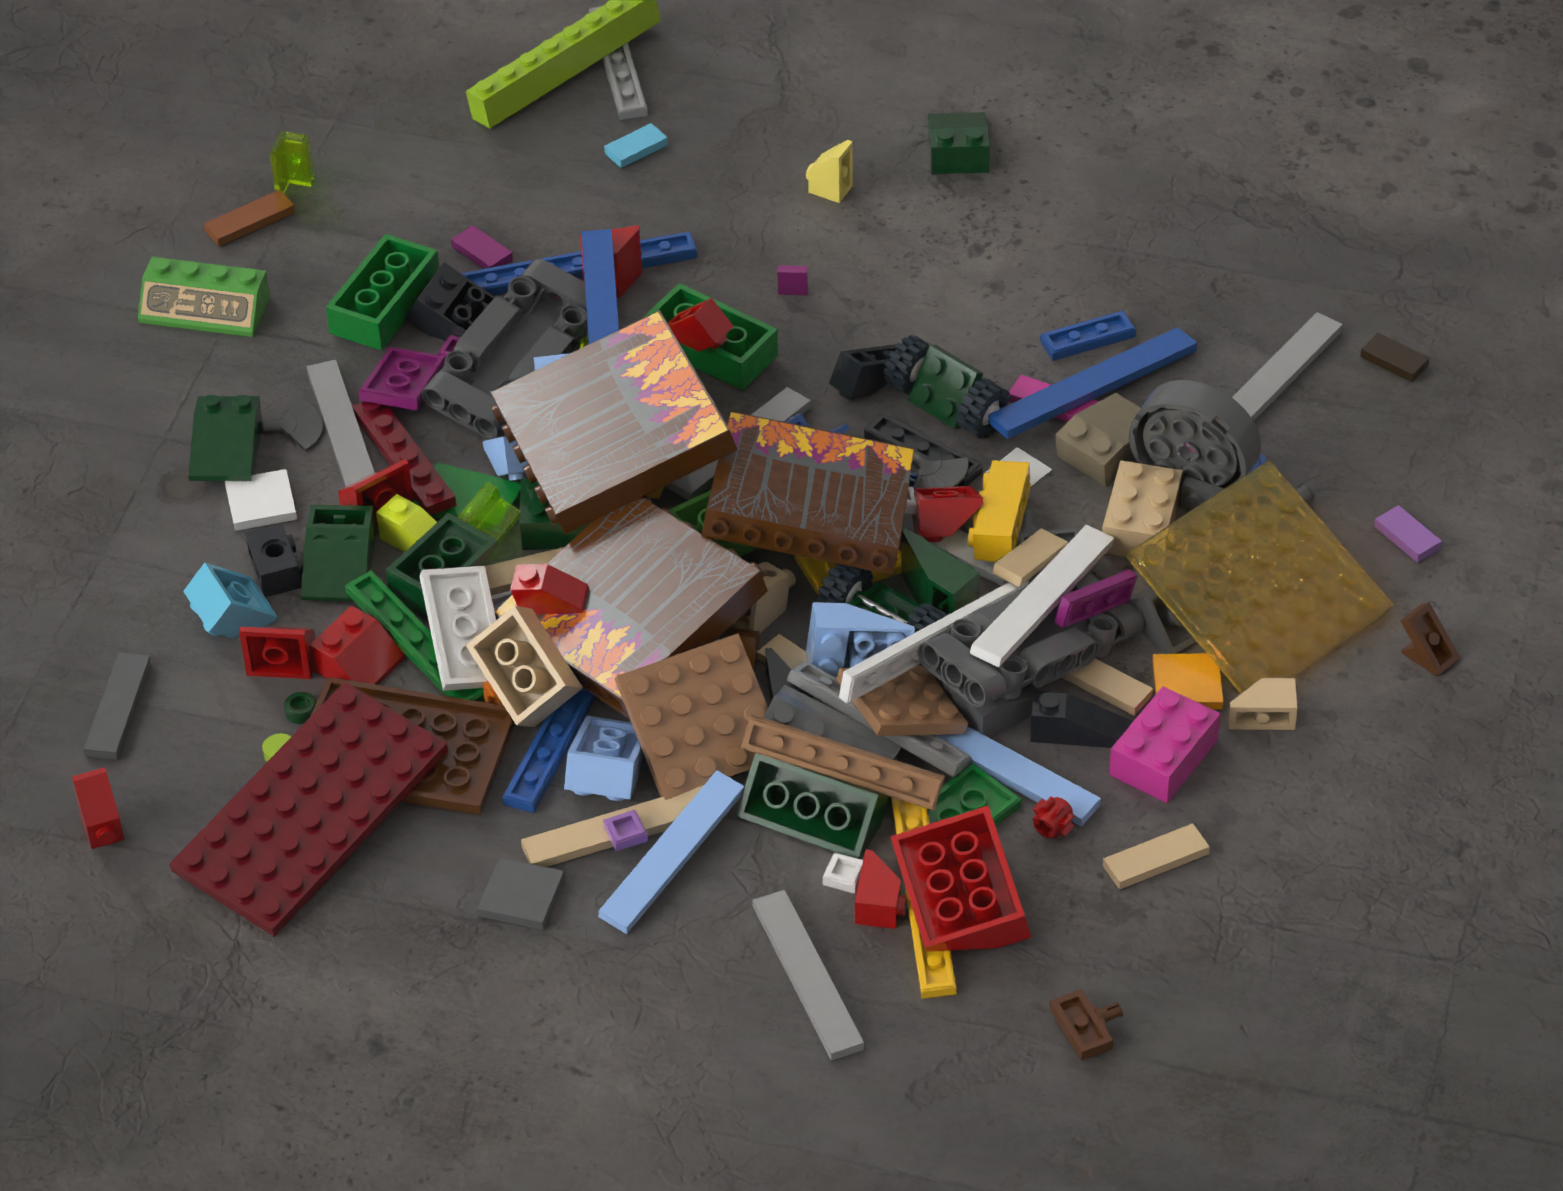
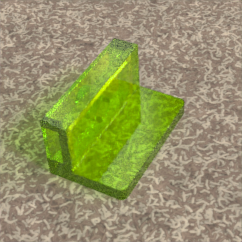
(291, 161)
(490, 512)

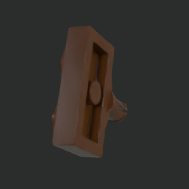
(1084, 1023)

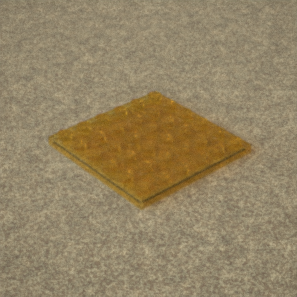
(1259, 580)

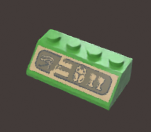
(203, 296)

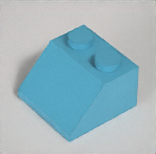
(227, 601)

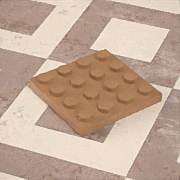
(693, 714)

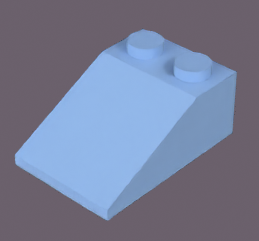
(604, 759)

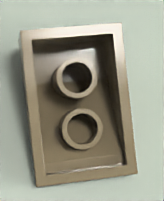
(1098, 438)

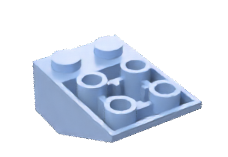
(848, 635)

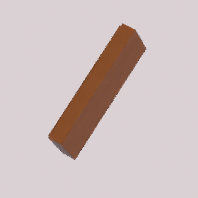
(249, 218)

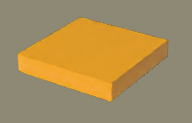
(1191, 676)

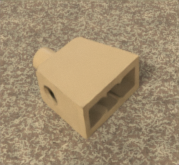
(772, 603)

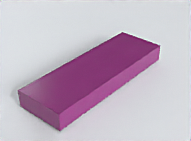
(1095, 598)

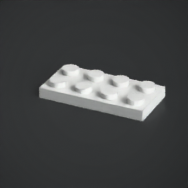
(457, 612)

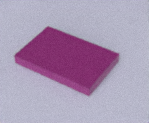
(401, 378)

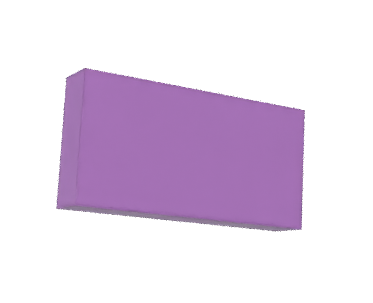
(1408, 533)

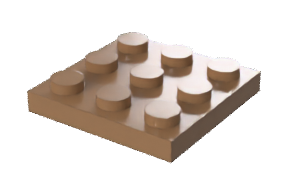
(909, 706)

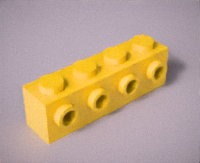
(1002, 512)

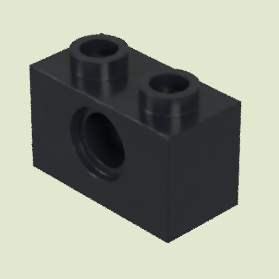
(274, 559)

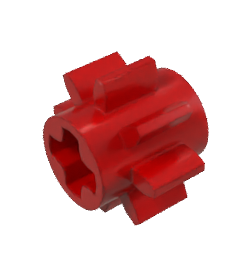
(1053, 817)

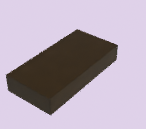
(1395, 357)

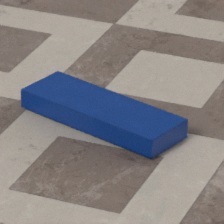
(1087, 335)

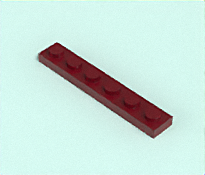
(397, 445)

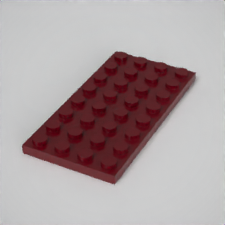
(308, 808)

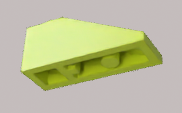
(402, 522)

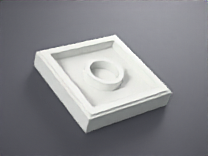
(261, 501)

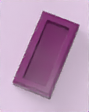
(481, 248)

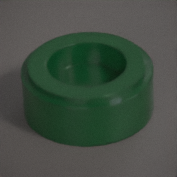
(299, 707)

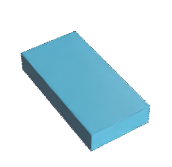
(636, 145)

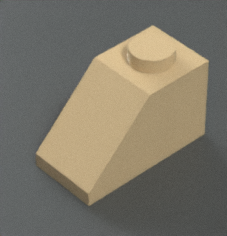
(1265, 706)

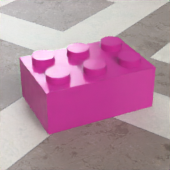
(1164, 744)

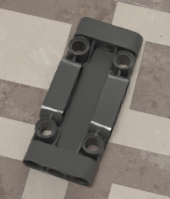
(535, 318)
(1039, 659)

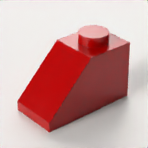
(701, 326)
(548, 590)
(97, 808)
(878, 894)

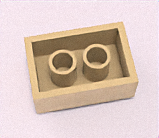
(1141, 504)
(524, 666)

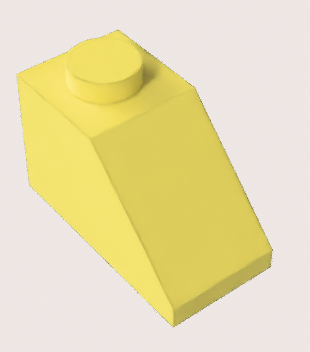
(832, 173)

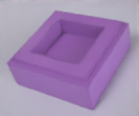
(625, 830)

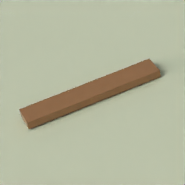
(842, 762)

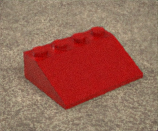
(960, 884)

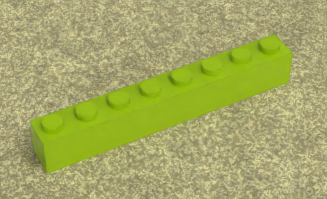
(559, 59)

